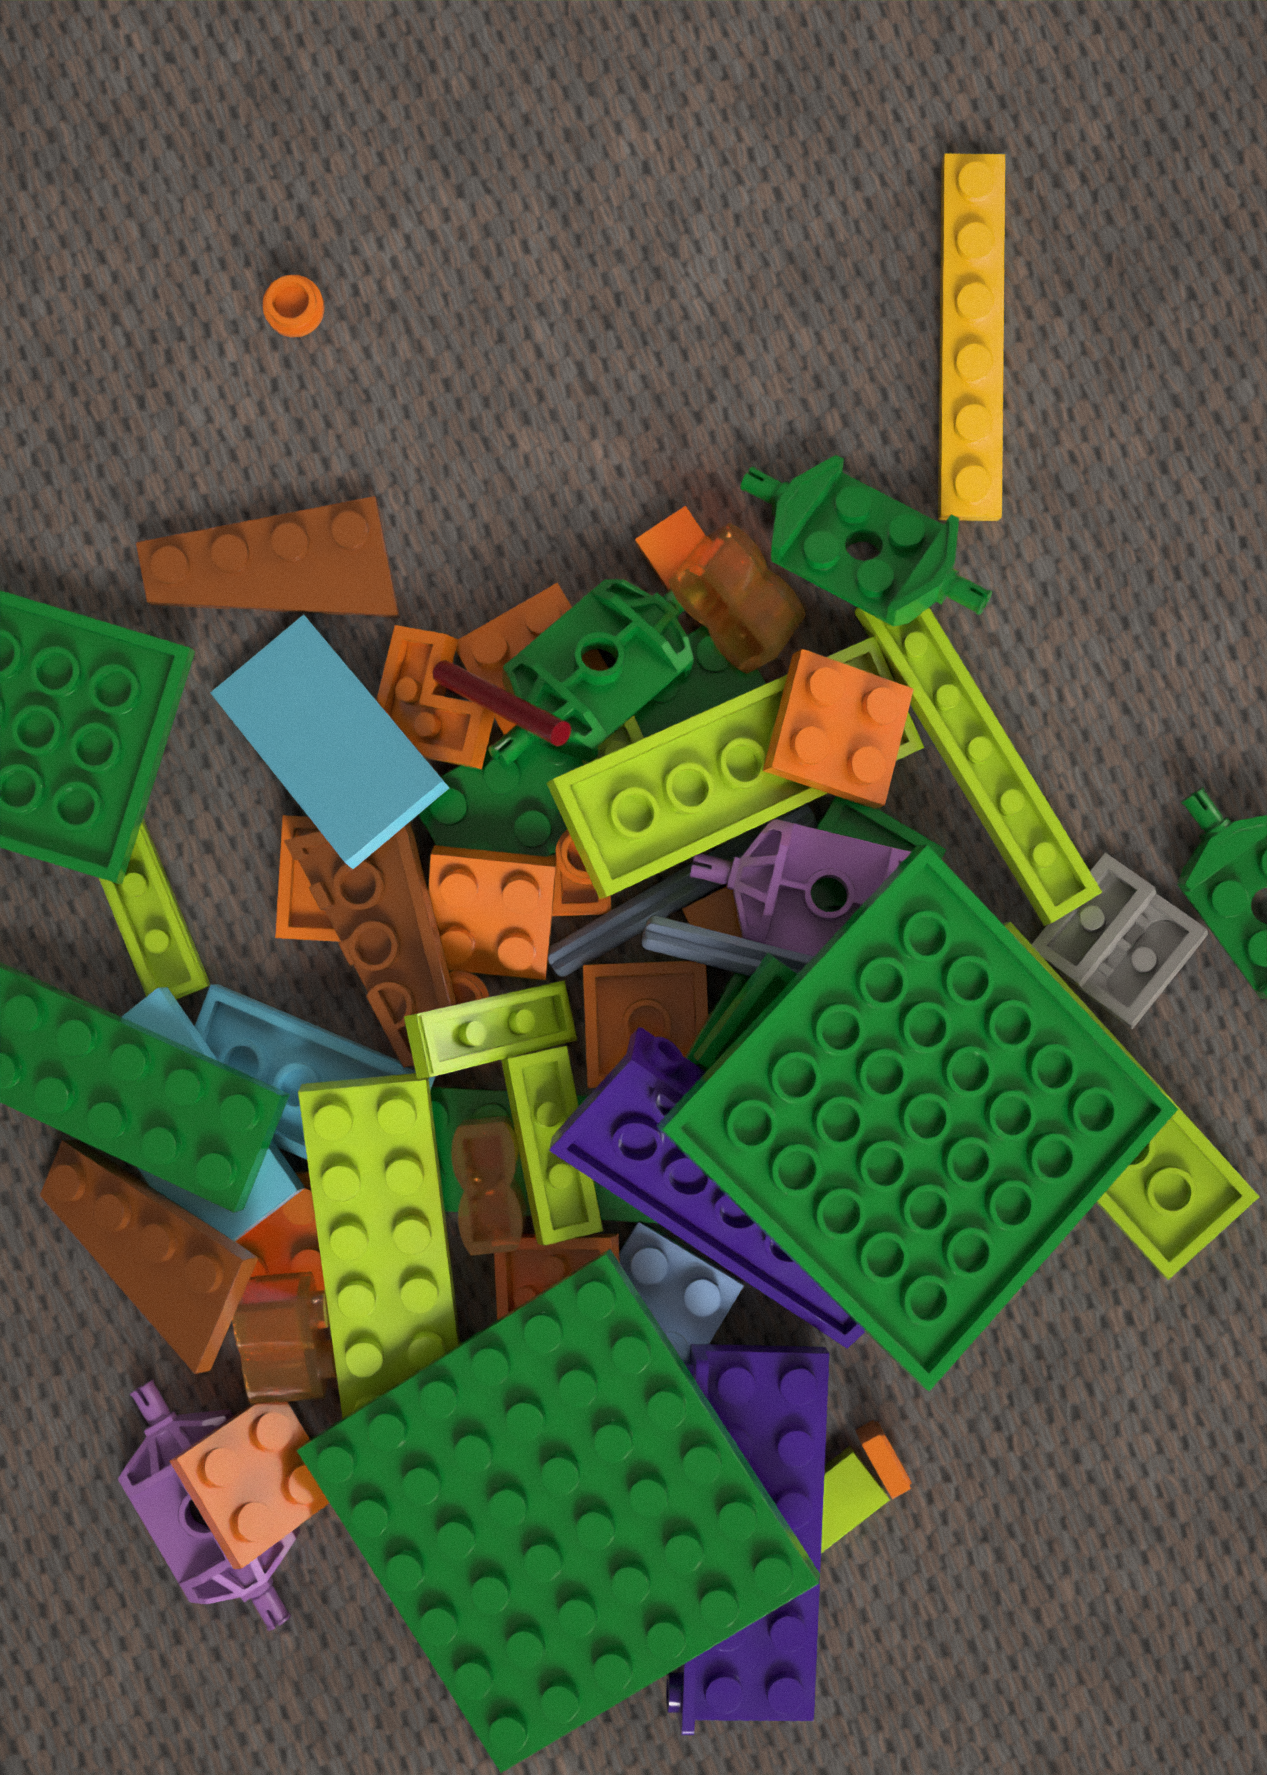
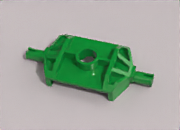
(830, 511)
(550, 672)
(1222, 881)

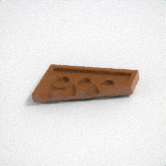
(295, 561)
(383, 927)
(157, 1252)

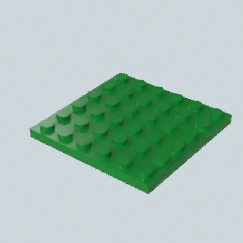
(919, 1116)
(558, 1512)

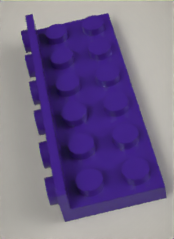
(621, 1148)
(778, 1418)

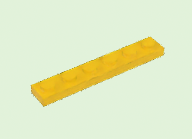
(971, 337)

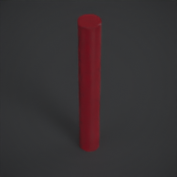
(502, 703)

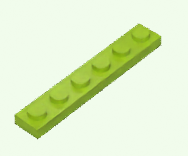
(985, 765)

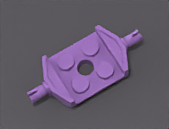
(777, 877)
(166, 1513)

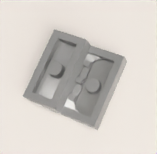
(1121, 942)

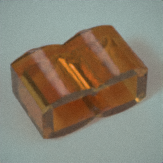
(737, 598)
(492, 1202)
(284, 1338)

